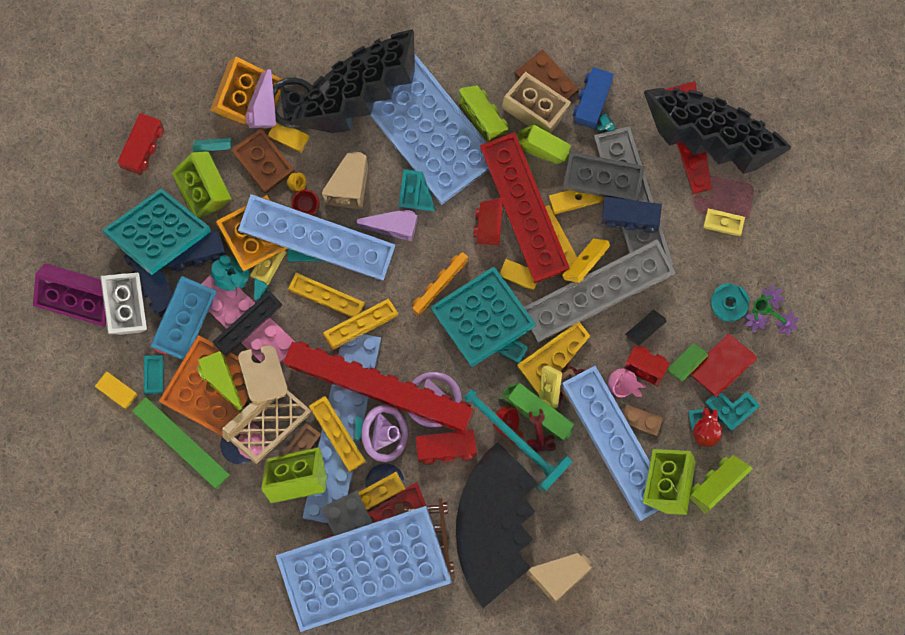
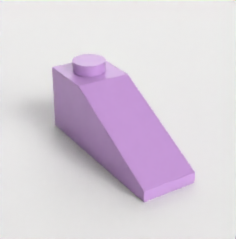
(261, 107)
(394, 224)

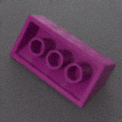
(69, 294)

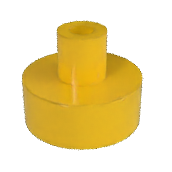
(296, 182)

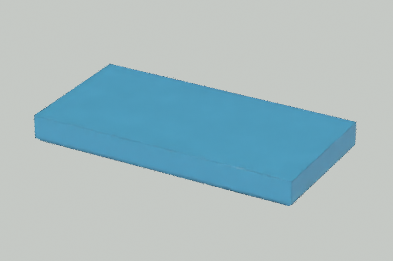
(183, 318)

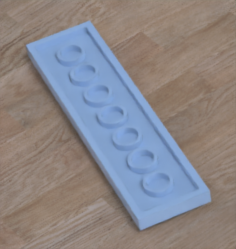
(316, 237)
(611, 437)

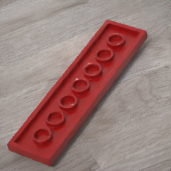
(524, 207)

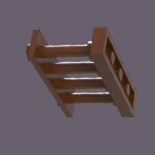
(442, 509)

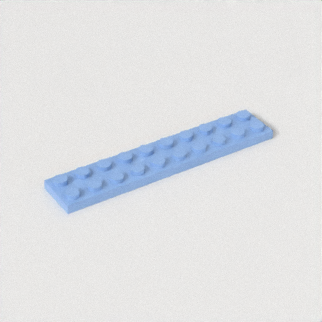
(347, 406)

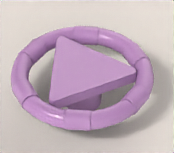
(429, 384)
(384, 433)

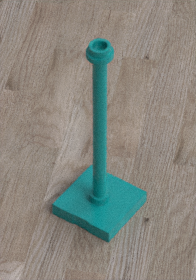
(551, 472)

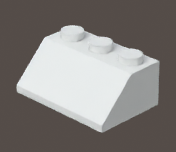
(123, 303)

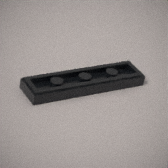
(247, 323)

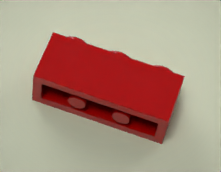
(141, 144)
(446, 447)

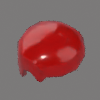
(306, 202)

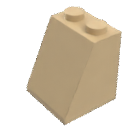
(348, 183)
(560, 575)

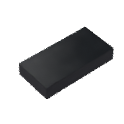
(646, 327)

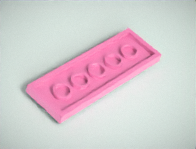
(230, 305)

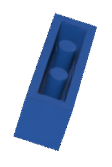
(593, 97)

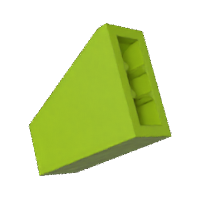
(543, 144)

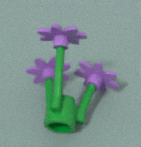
(764, 306)

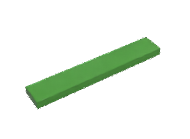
(181, 443)

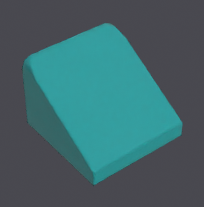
(260, 289)
(357, 428)

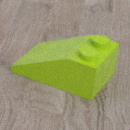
(217, 373)

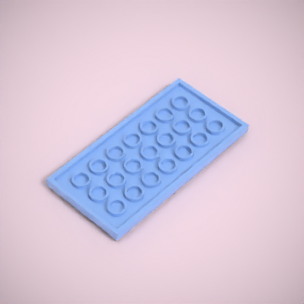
(432, 134)
(363, 568)

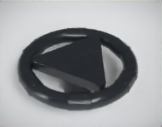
(290, 99)

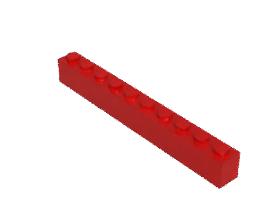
(379, 387)

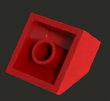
(489, 222)
(646, 365)

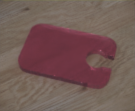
(727, 197)

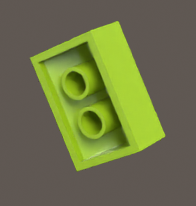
(482, 113)
(201, 184)
(294, 475)
(670, 481)
(719, 482)

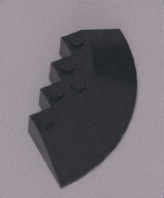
(357, 83)
(713, 128)
(490, 524)

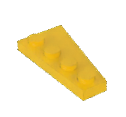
(554, 354)

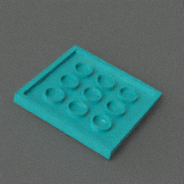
(156, 231)
(483, 316)

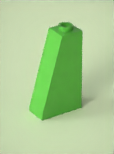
(525, 401)

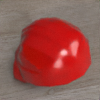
(511, 418)
(708, 430)

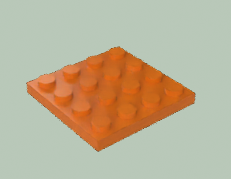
(195, 397)

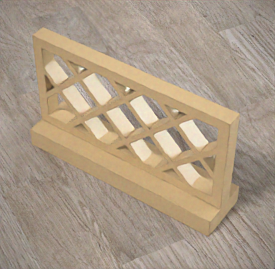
(252, 413)

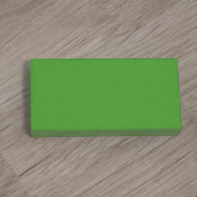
(687, 362)

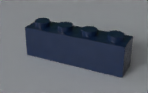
(154, 286)

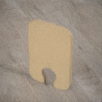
(264, 379)

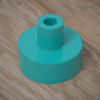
(606, 123)

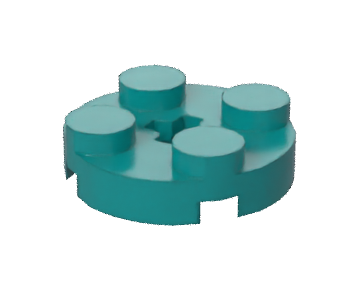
(222, 280)
(732, 292)

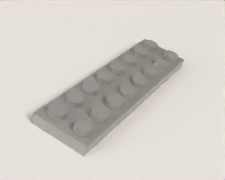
(620, 146)
(599, 290)

